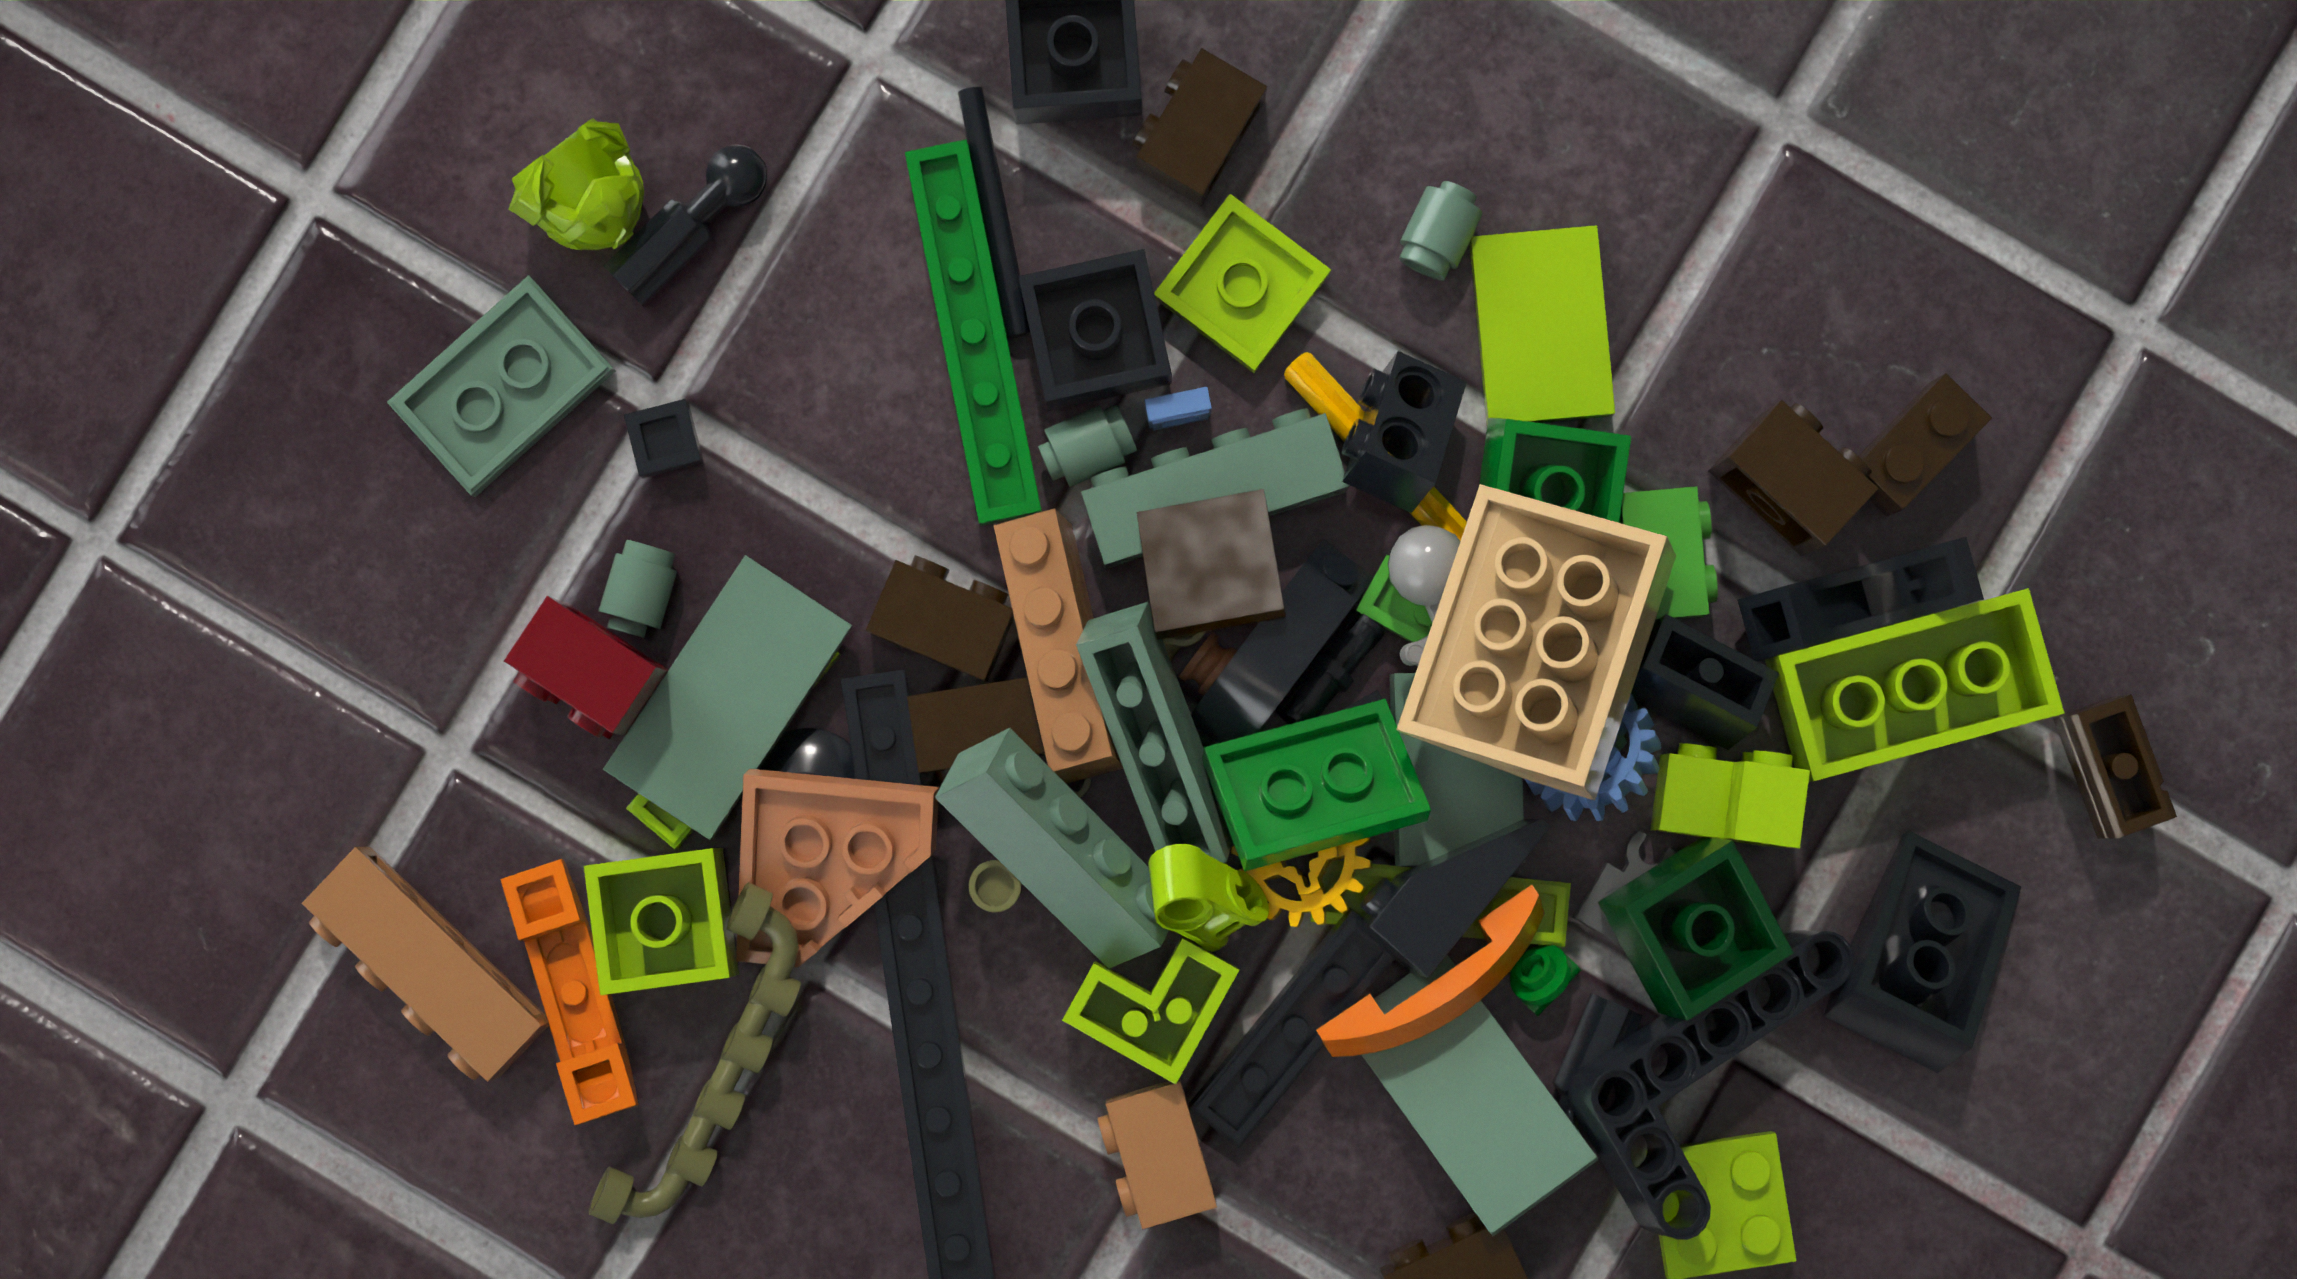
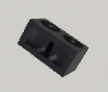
(1412, 418)

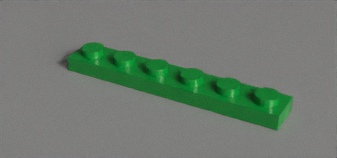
(973, 332)

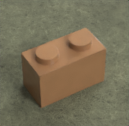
(1159, 1154)

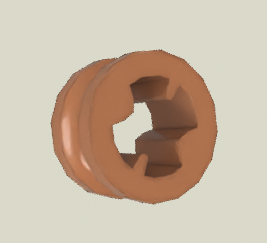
(1207, 663)

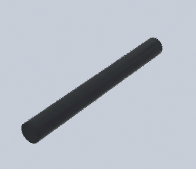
(994, 210)

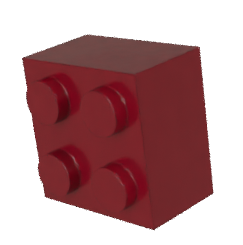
(586, 666)

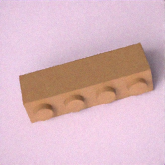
(1049, 615)
(426, 964)

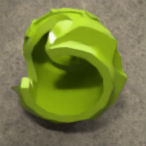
(583, 189)

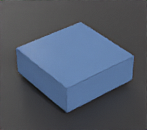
(1178, 408)

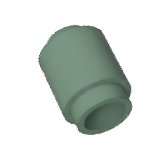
(1440, 230)
(1087, 445)
(638, 588)

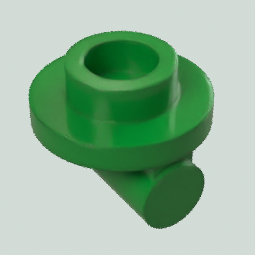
(1542, 976)

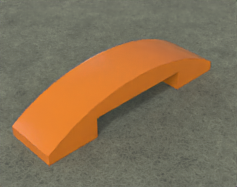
(582, 1021)
(1368, 1030)

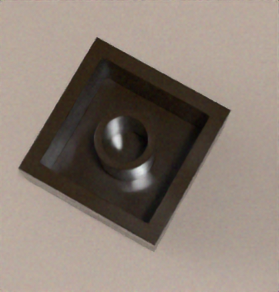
(1795, 477)

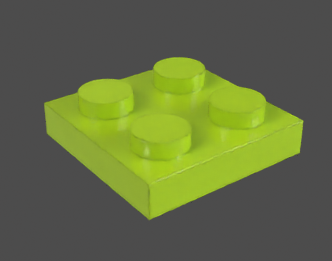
(1242, 283)
(1747, 1213)

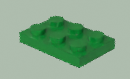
(1315, 784)

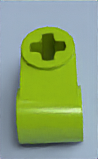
(1203, 896)

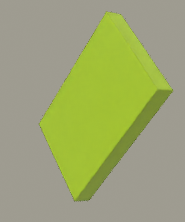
(1542, 325)

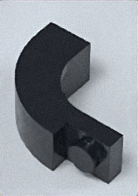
(1860, 599)
(1281, 647)

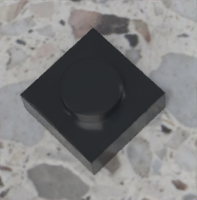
(663, 438)

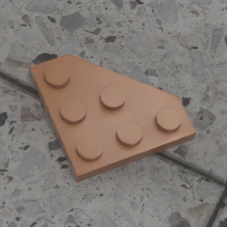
(828, 849)

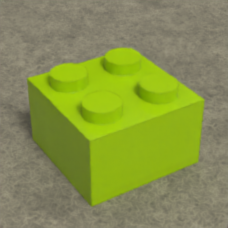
(661, 921)

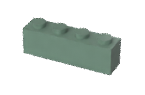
(1291, 463)
(1153, 731)
(1054, 846)

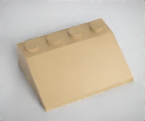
(1538, 640)

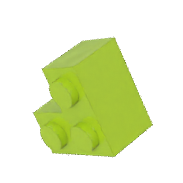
(1739, 801)
(1156, 1025)

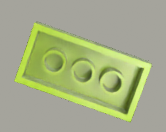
(1915, 686)

